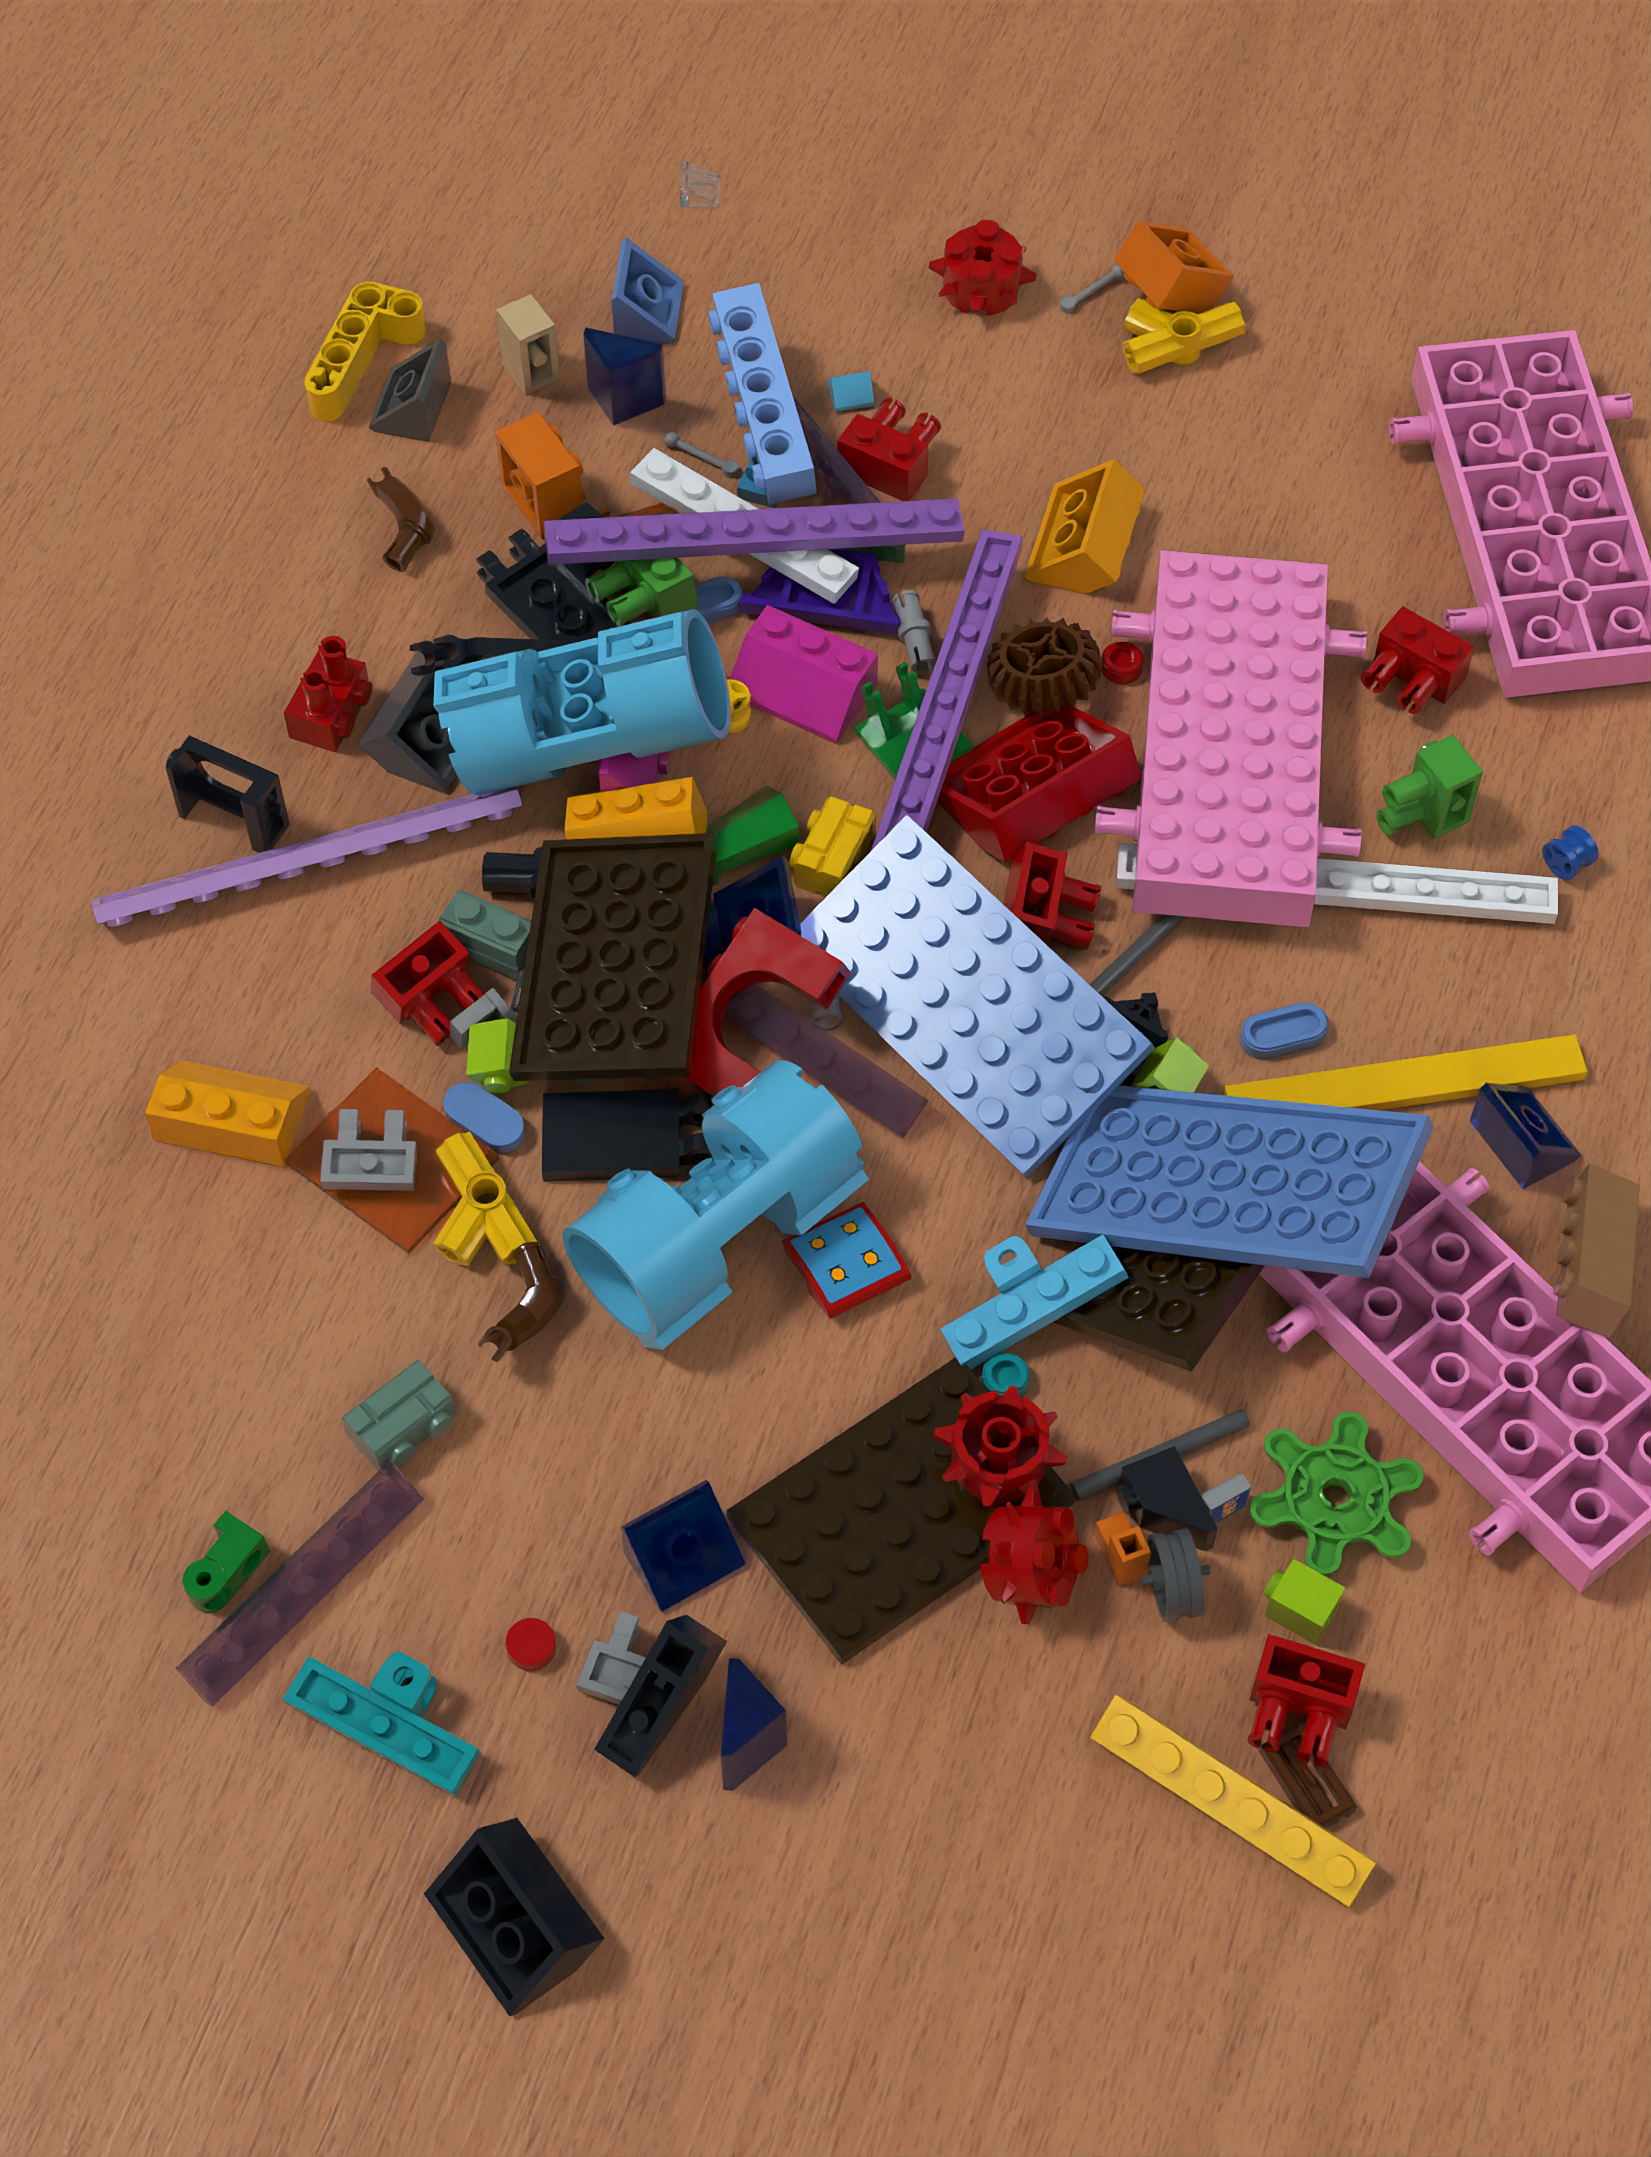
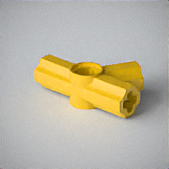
(1176, 335)
(475, 1221)

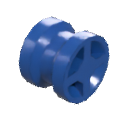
(1570, 852)

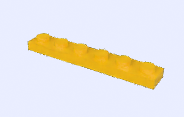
(1234, 1800)

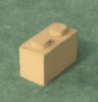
(528, 344)

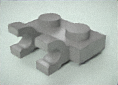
(369, 1163)
(612, 1666)

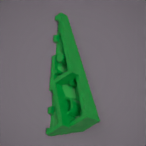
(754, 831)

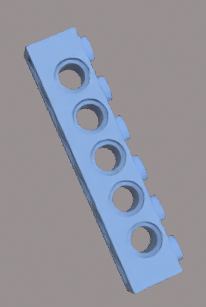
(763, 394)

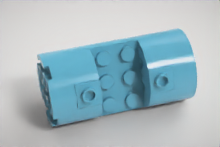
(620, 693)
(656, 1247)

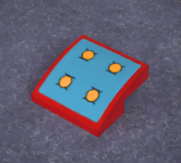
(847, 1260)

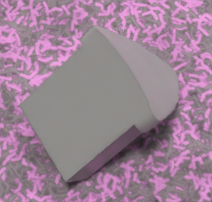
(487, 1008)

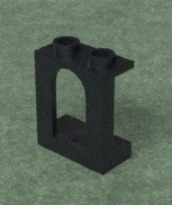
(260, 805)

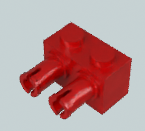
(887, 457)
(1420, 655)
(328, 697)
(1034, 894)
(419, 973)
(1308, 1685)

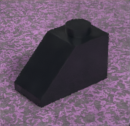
(1165, 1498)

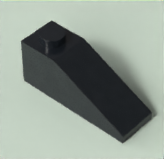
(660, 1692)

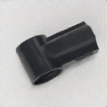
(511, 872)

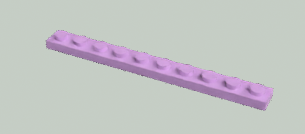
(290, 859)

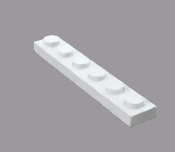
(692, 493)

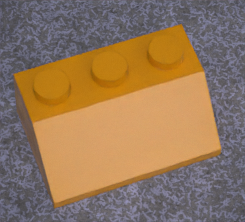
(1086, 529)
(640, 810)
(226, 1112)

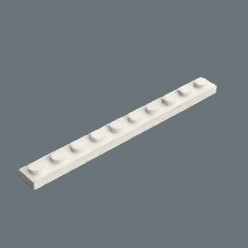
(1415, 889)

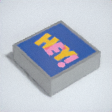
(1227, 1497)

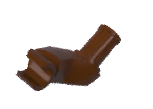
(411, 516)
(536, 1307)

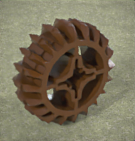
(1044, 666)

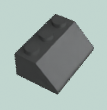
(408, 733)

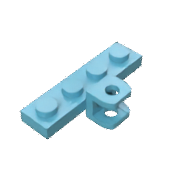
(1030, 1296)

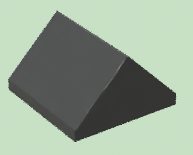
(414, 394)

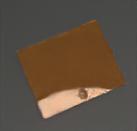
(395, 1214)

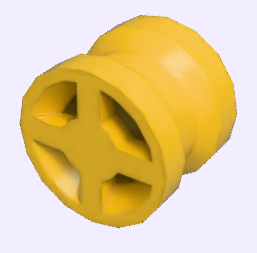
(739, 705)

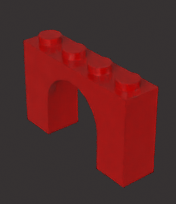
(758, 954)

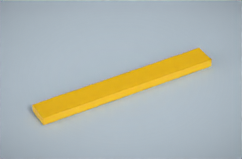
(1428, 1077)

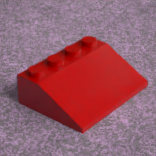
(1037, 778)

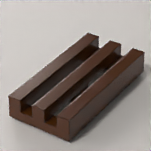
(1329, 1815)

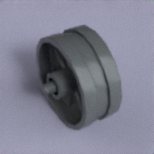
(1175, 1575)

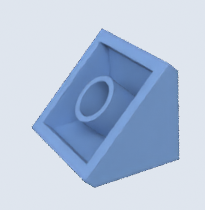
(645, 296)

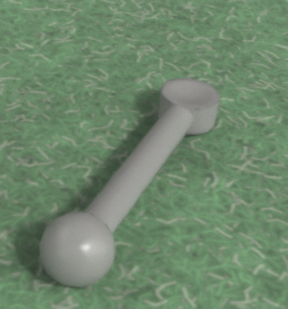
(1068, 303)
(728, 467)

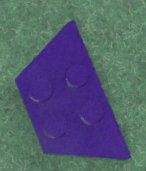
(861, 607)

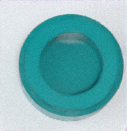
(1005, 1370)

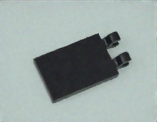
(541, 597)
(452, 651)
(620, 1130)

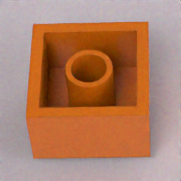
(1172, 268)
(539, 471)

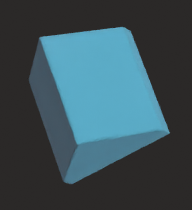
(851, 391)

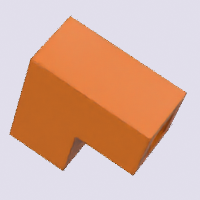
(1123, 1548)

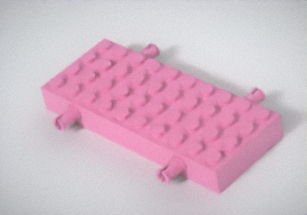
(1537, 510)
(1233, 740)
(1491, 1378)

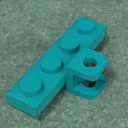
(386, 1717)

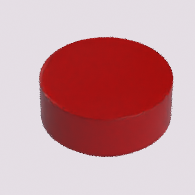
(1122, 662)
(530, 1644)

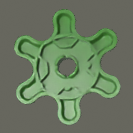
(1343, 1464)

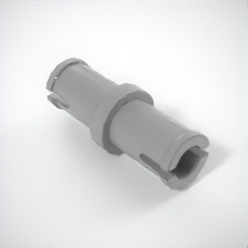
(914, 631)

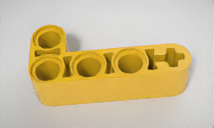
(366, 318)

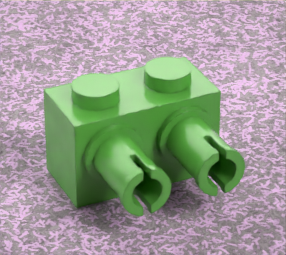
(654, 586)
(1436, 792)

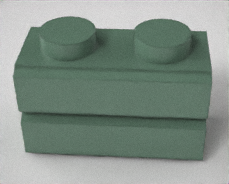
(488, 933)
(400, 1417)

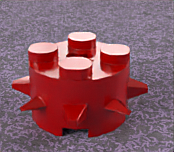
(982, 269)
(1021, 1448)
(1032, 1555)

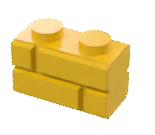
(834, 845)

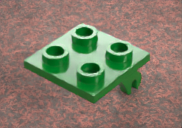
(889, 731)

